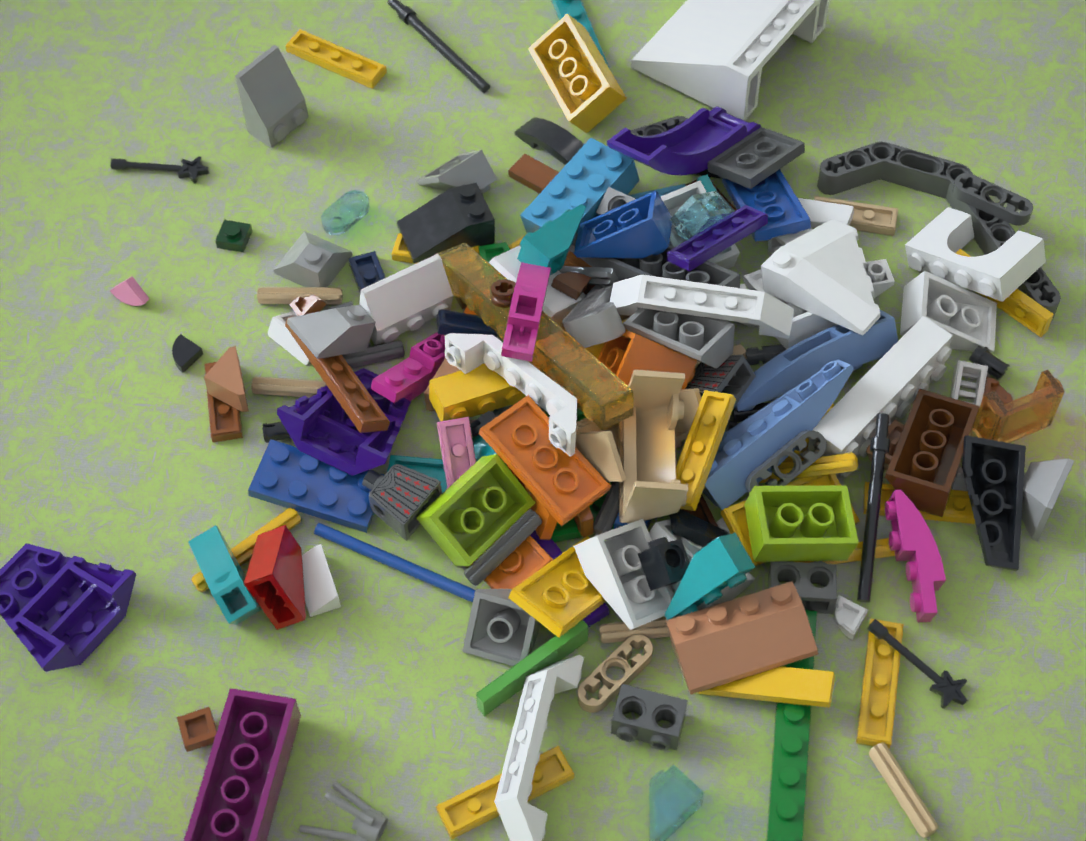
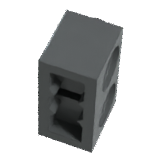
(803, 576)
(651, 708)

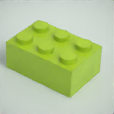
(476, 510)
(800, 523)

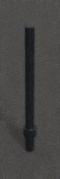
(408, 16)
(879, 447)

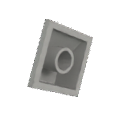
(460, 171)
(312, 261)
(334, 330)
(1040, 492)
(499, 628)

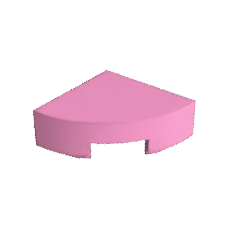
(130, 292)

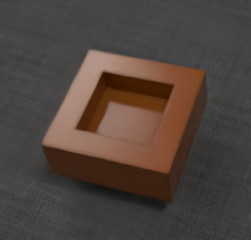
(197, 728)

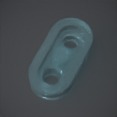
(342, 215)

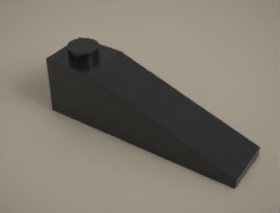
(995, 491)

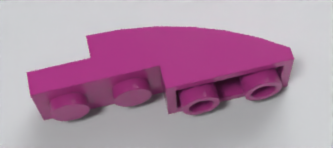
(525, 312)
(413, 374)
(916, 545)

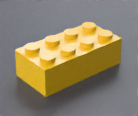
(577, 74)

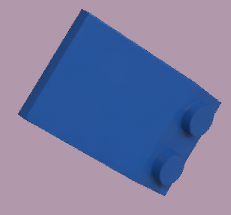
(627, 231)

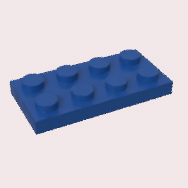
(776, 200)
(311, 487)

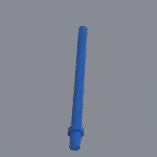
(395, 562)

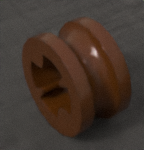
(502, 293)

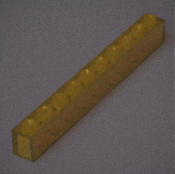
(556, 353)

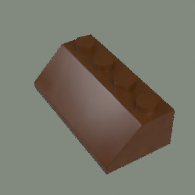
(931, 450)

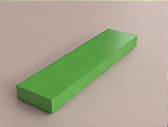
(513, 679)

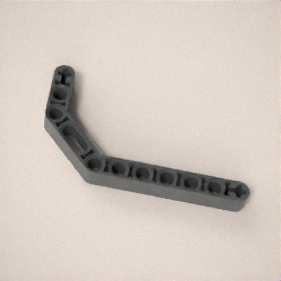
(934, 177)

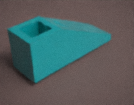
(553, 241)
(709, 572)
(223, 576)

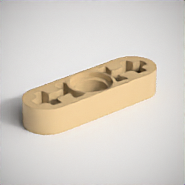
(617, 658)

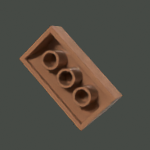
(741, 637)

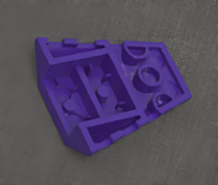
(327, 433)
(62, 604)

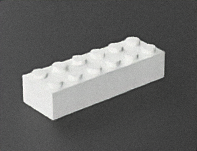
(886, 389)

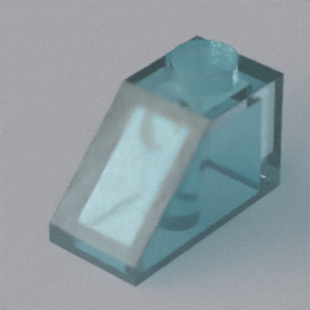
(700, 213)
(671, 802)

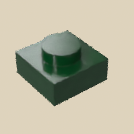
(233, 236)

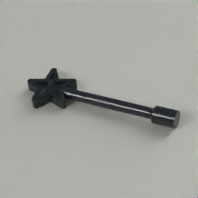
(187, 169)
(945, 685)

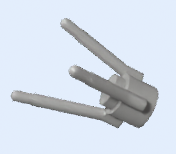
(367, 822)

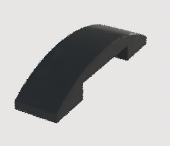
(551, 138)

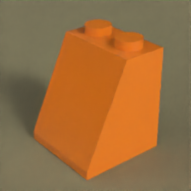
(636, 352)

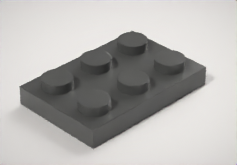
(756, 157)

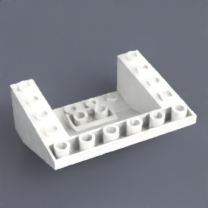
(721, 45)

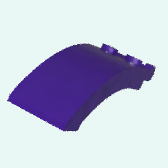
(686, 146)

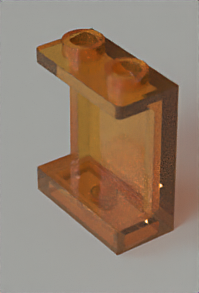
(1021, 416)

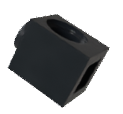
(664, 562)

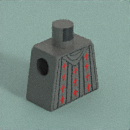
(730, 377)
(401, 497)

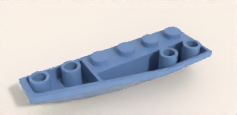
(811, 354)
(769, 429)

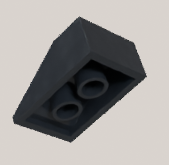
(448, 221)

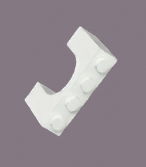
(990, 274)

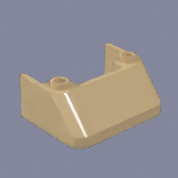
(602, 446)
(649, 448)

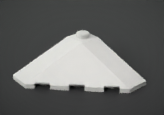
(824, 276)

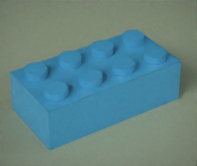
(582, 182)

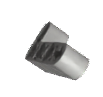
(594, 318)

